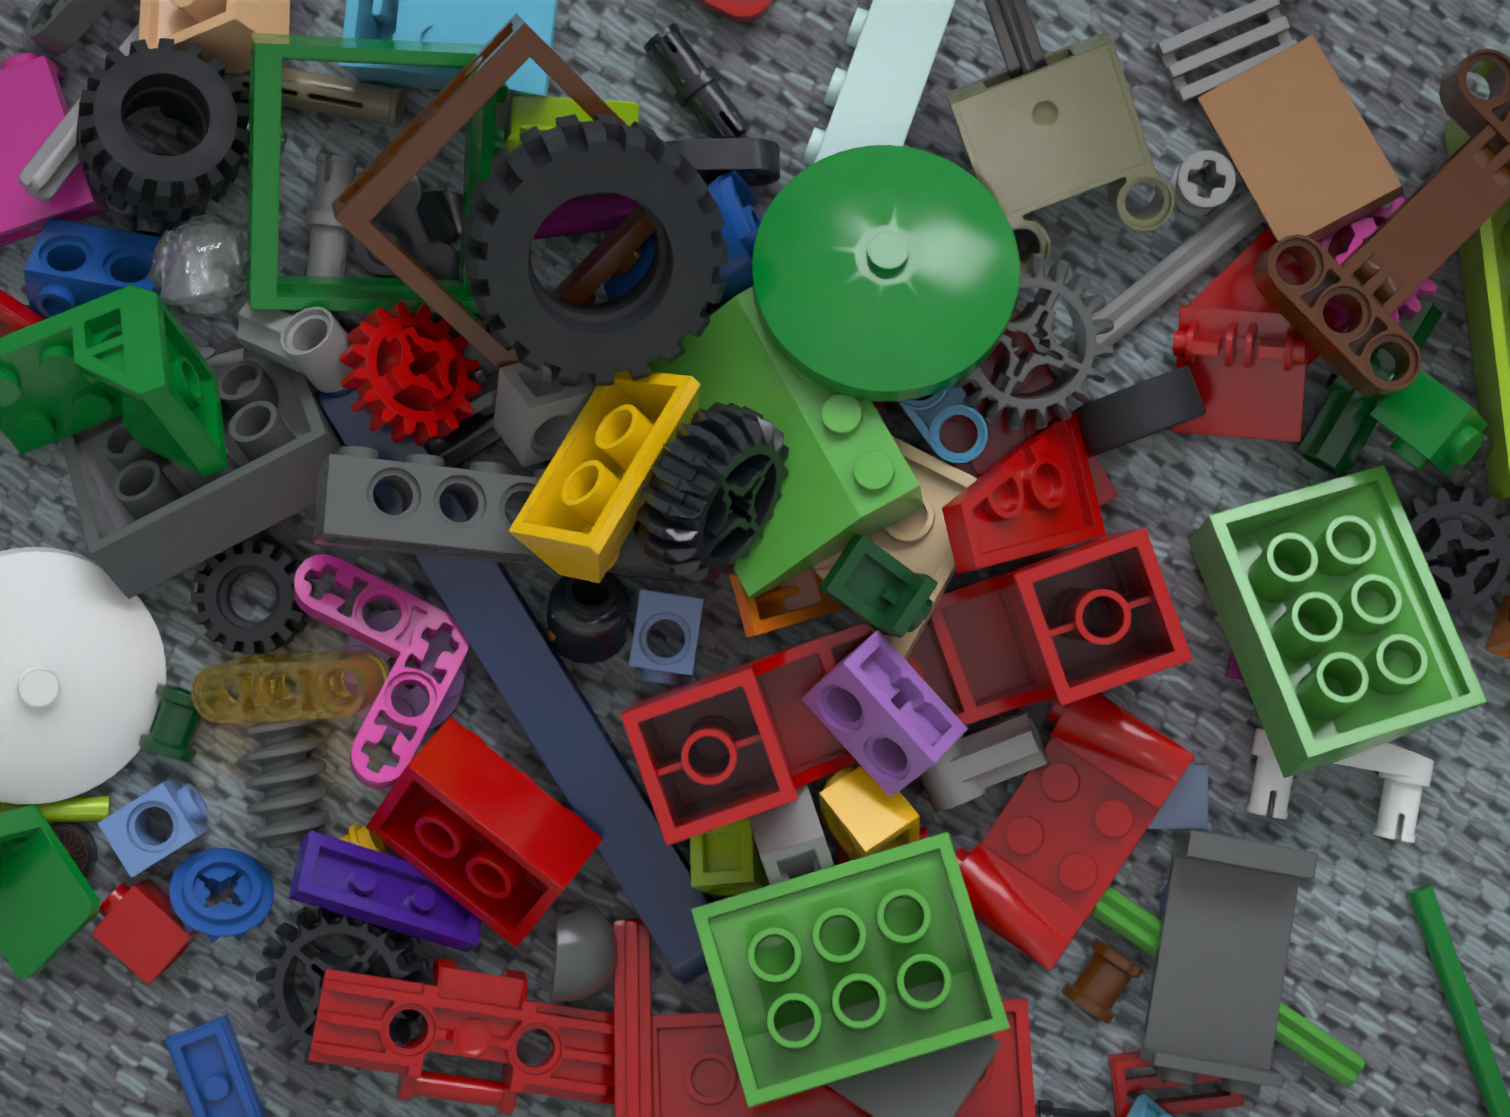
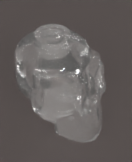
(201, 266)

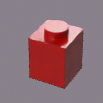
(142, 930)

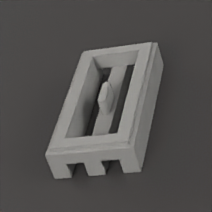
(1276, 26)

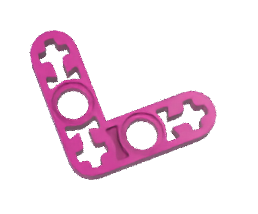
(401, 642)

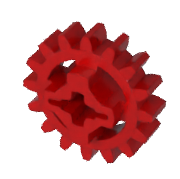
(409, 373)

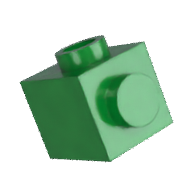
(1430, 424)

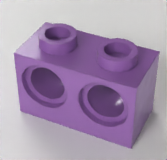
(884, 714)

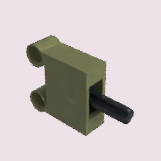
(1055, 128)

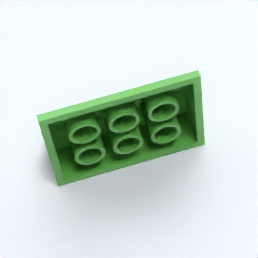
(840, 458)
(1334, 619)
(849, 969)

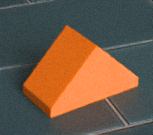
(784, 604)

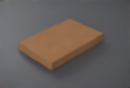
(1300, 144)

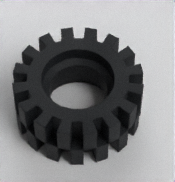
(215, 605)

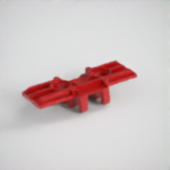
(468, 1018)

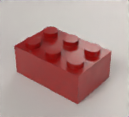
(483, 831)

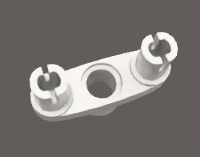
(1401, 794)

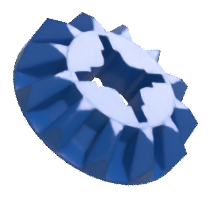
(216, 871)

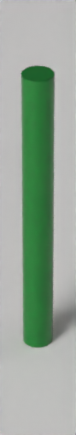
(1460, 1001)

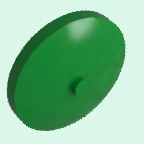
(885, 273)

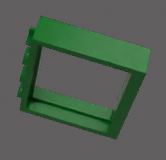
(361, 294)

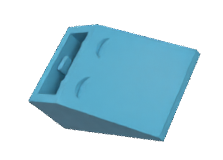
(446, 23)

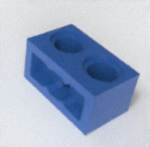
(85, 262)

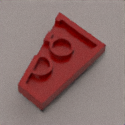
(1027, 501)

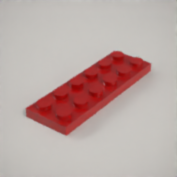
(700, 1077)

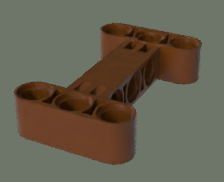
(1406, 245)

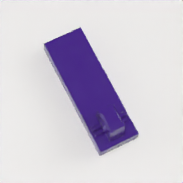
(380, 892)

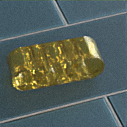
(264, 694)

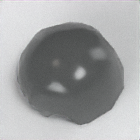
(583, 952)

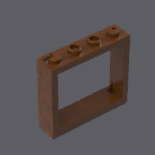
(430, 132)

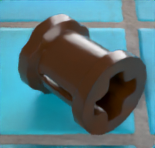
(1102, 981)

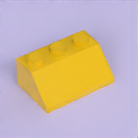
(596, 476)

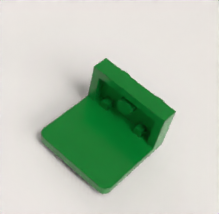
(41, 892)

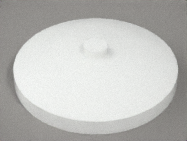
(72, 675)

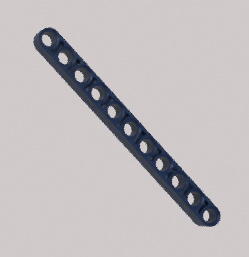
(551, 714)

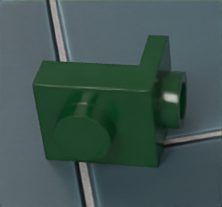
(879, 588)

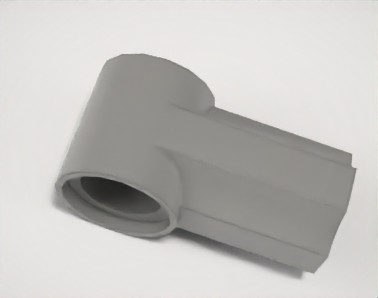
(299, 340)
(984, 760)

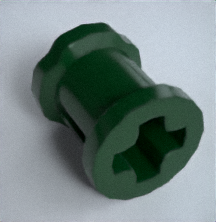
(173, 724)

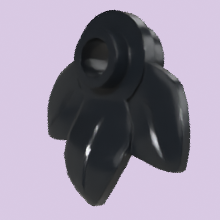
(424, 229)

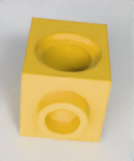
(864, 816)

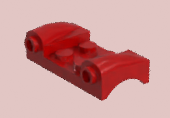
(1070, 826)

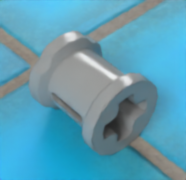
(1218, 173)

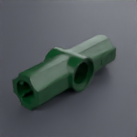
(1344, 415)

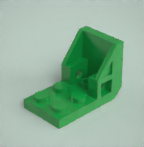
(108, 362)

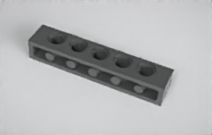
(352, 520)

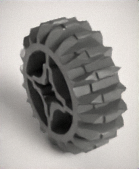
(1076, 364)

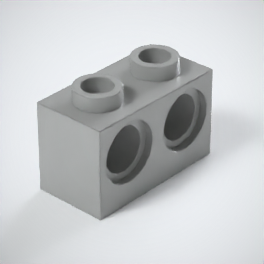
(536, 410)
(791, 839)

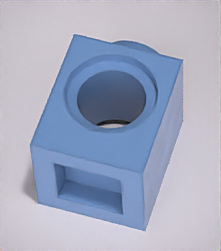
(679, 608)
(129, 830)

